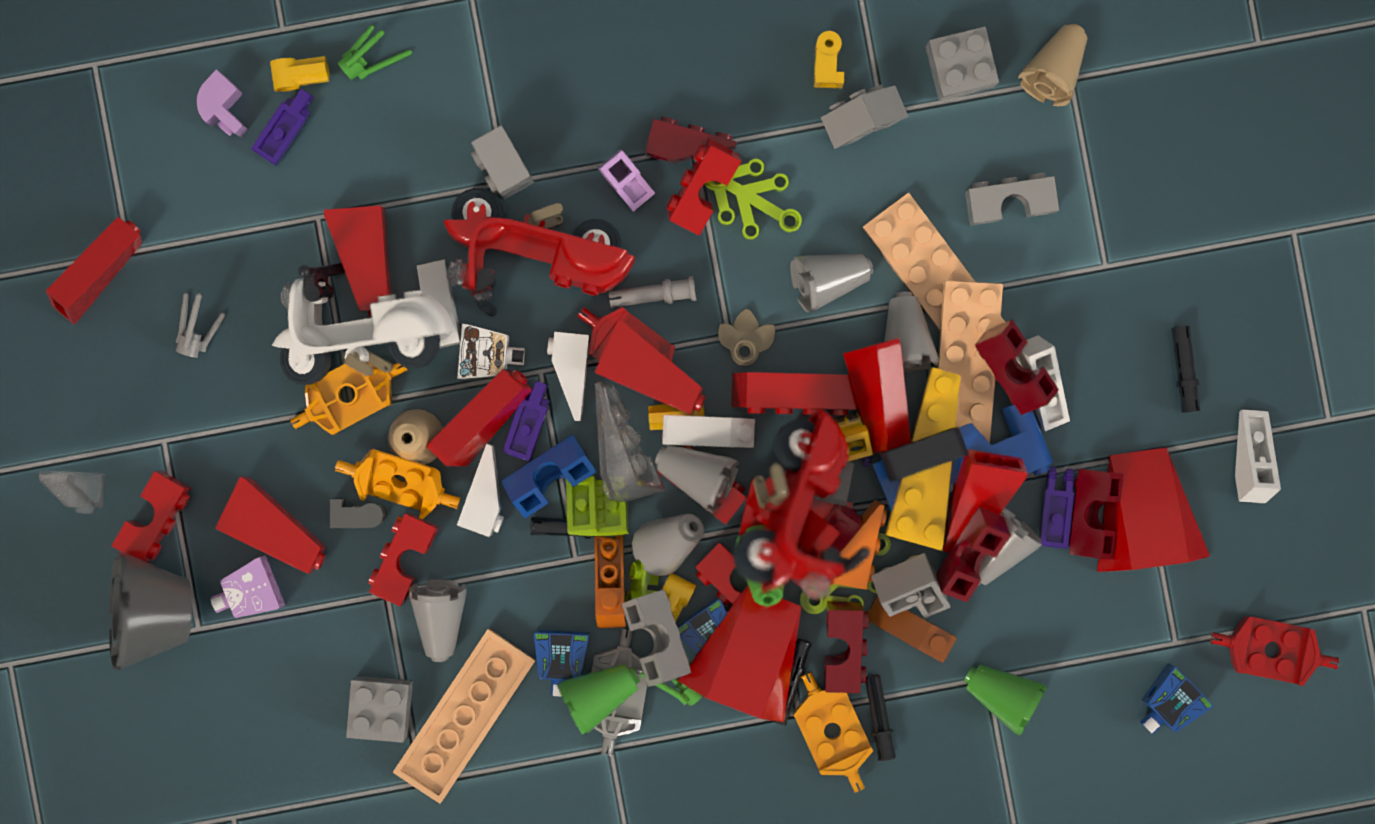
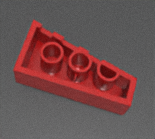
(792, 391)

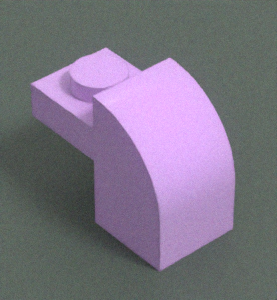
(215, 100)
(626, 180)

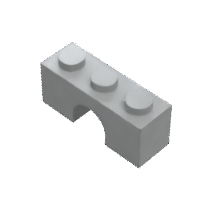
(1036, 194)
(668, 656)

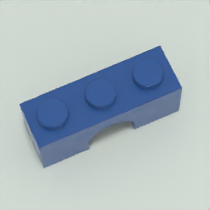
(528, 484)

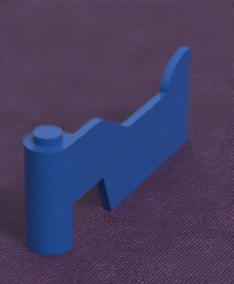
(1025, 443)

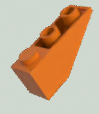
(866, 536)
(609, 582)

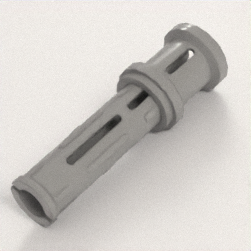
(667, 291)

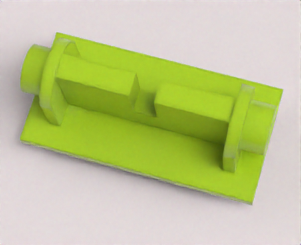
(640, 581)

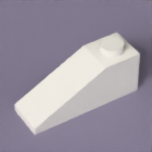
(434, 282)
(1034, 356)
(570, 362)
(708, 431)
(1255, 458)
(483, 501)

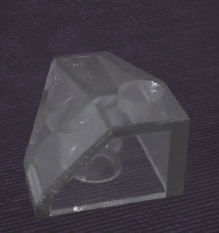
(622, 461)
(76, 489)

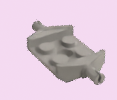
(628, 715)

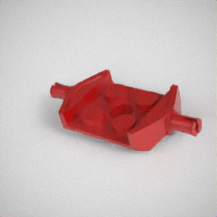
(604, 327)
(1296, 656)

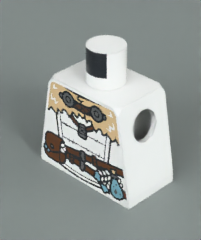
(485, 353)

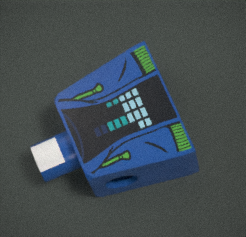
(699, 626)
(560, 655)
(1173, 701)

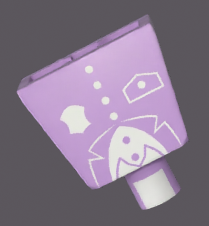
(249, 590)

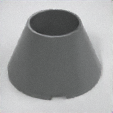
(147, 611)

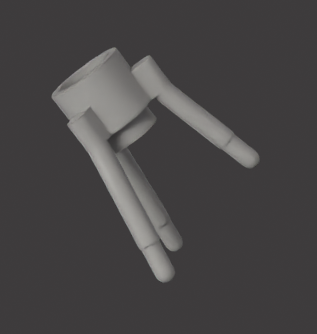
(188, 341)

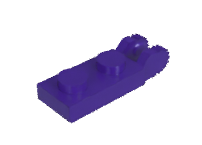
(1057, 511)

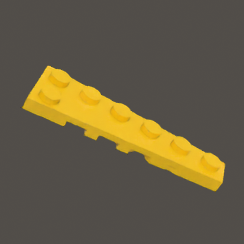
(923, 497)

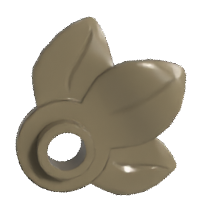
(746, 333)

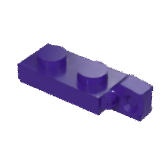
(283, 128)
(528, 423)

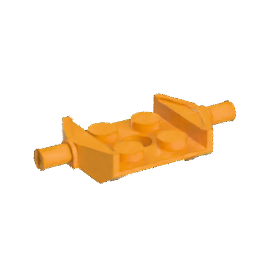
(332, 413)
(376, 477)
(838, 754)

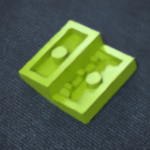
(593, 512)

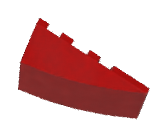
(1152, 516)
(749, 658)

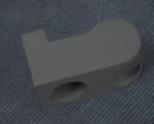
(363, 516)

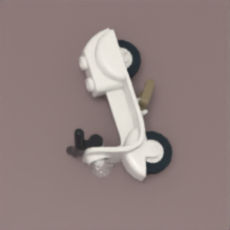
(406, 324)

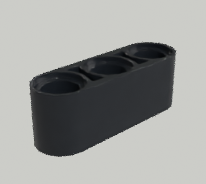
(924, 454)

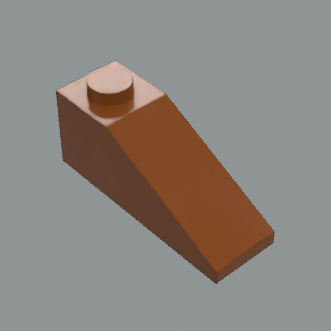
(913, 630)

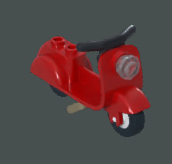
(585, 259)
(813, 458)

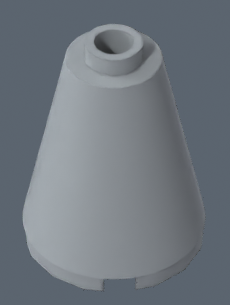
(828, 277)
(908, 324)
(698, 474)
(666, 542)
(1019, 546)
(438, 616)

